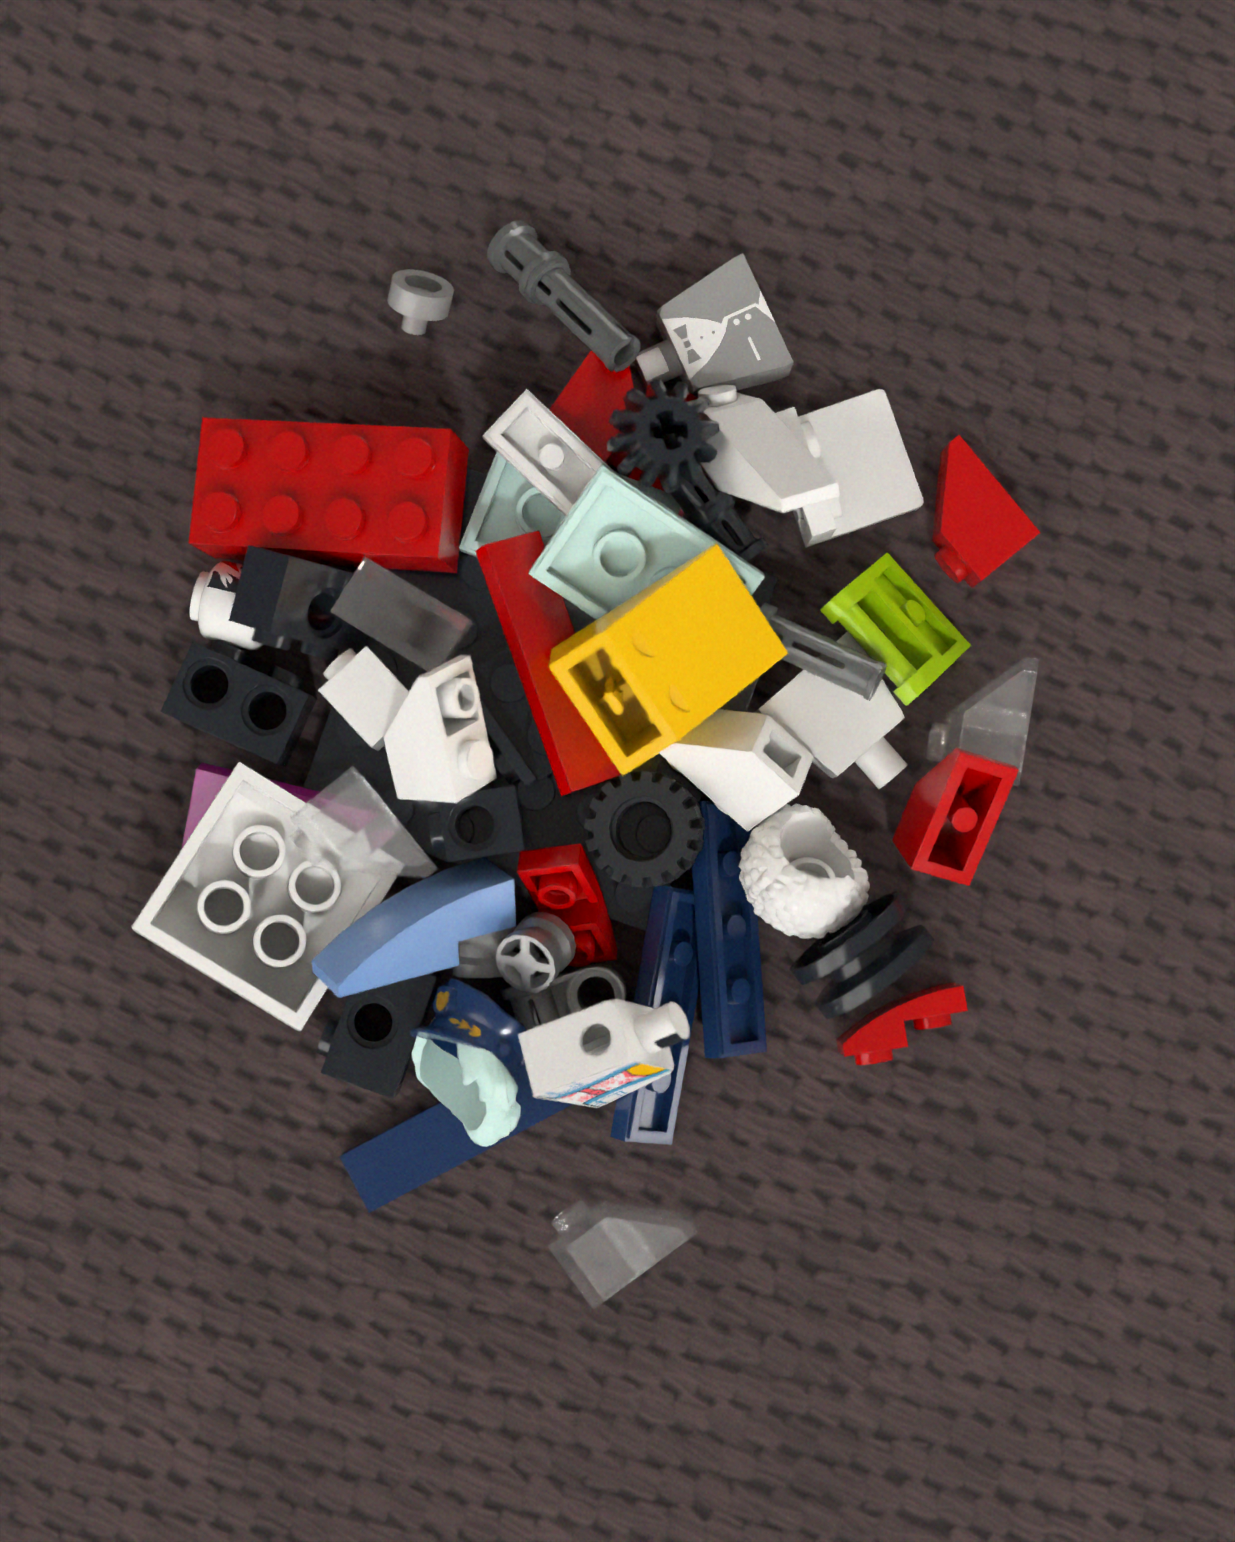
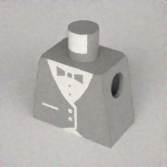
(717, 335)

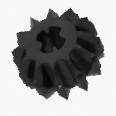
(650, 454)

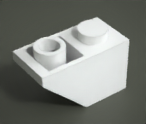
(440, 737)
(742, 764)

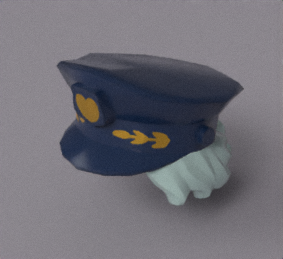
(470, 1060)

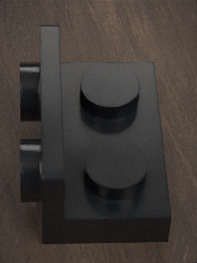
(511, 722)

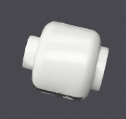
(213, 603)

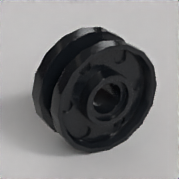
(862, 956)

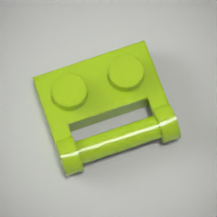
(911, 621)

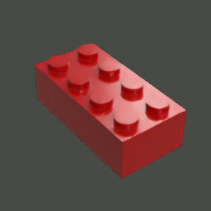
(330, 493)

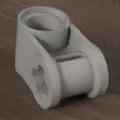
(561, 996)

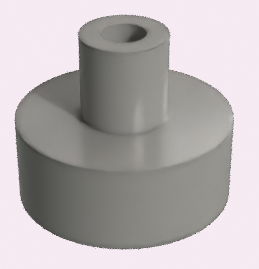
(419, 298)

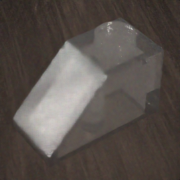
(990, 719)
(357, 832)
(614, 1243)

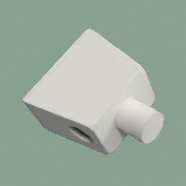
(839, 723)

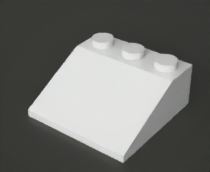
(251, 903)

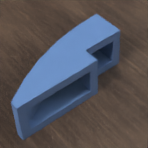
(418, 928)

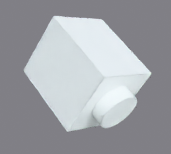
(364, 693)

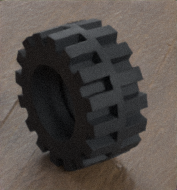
(605, 838)

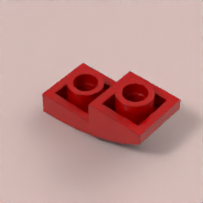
(567, 887)
(884, 1028)

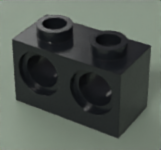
(236, 713)

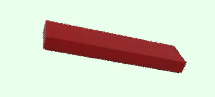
(533, 624)

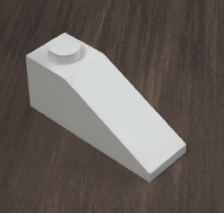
(760, 454)

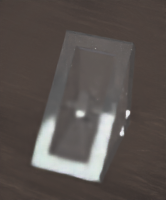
(401, 616)

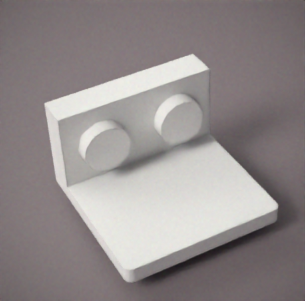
(865, 456)

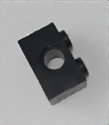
(294, 600)
(374, 1061)

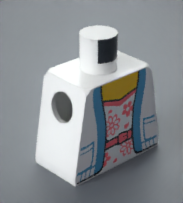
(602, 1051)

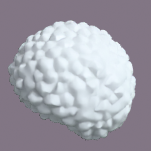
(802, 873)

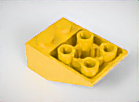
(666, 658)

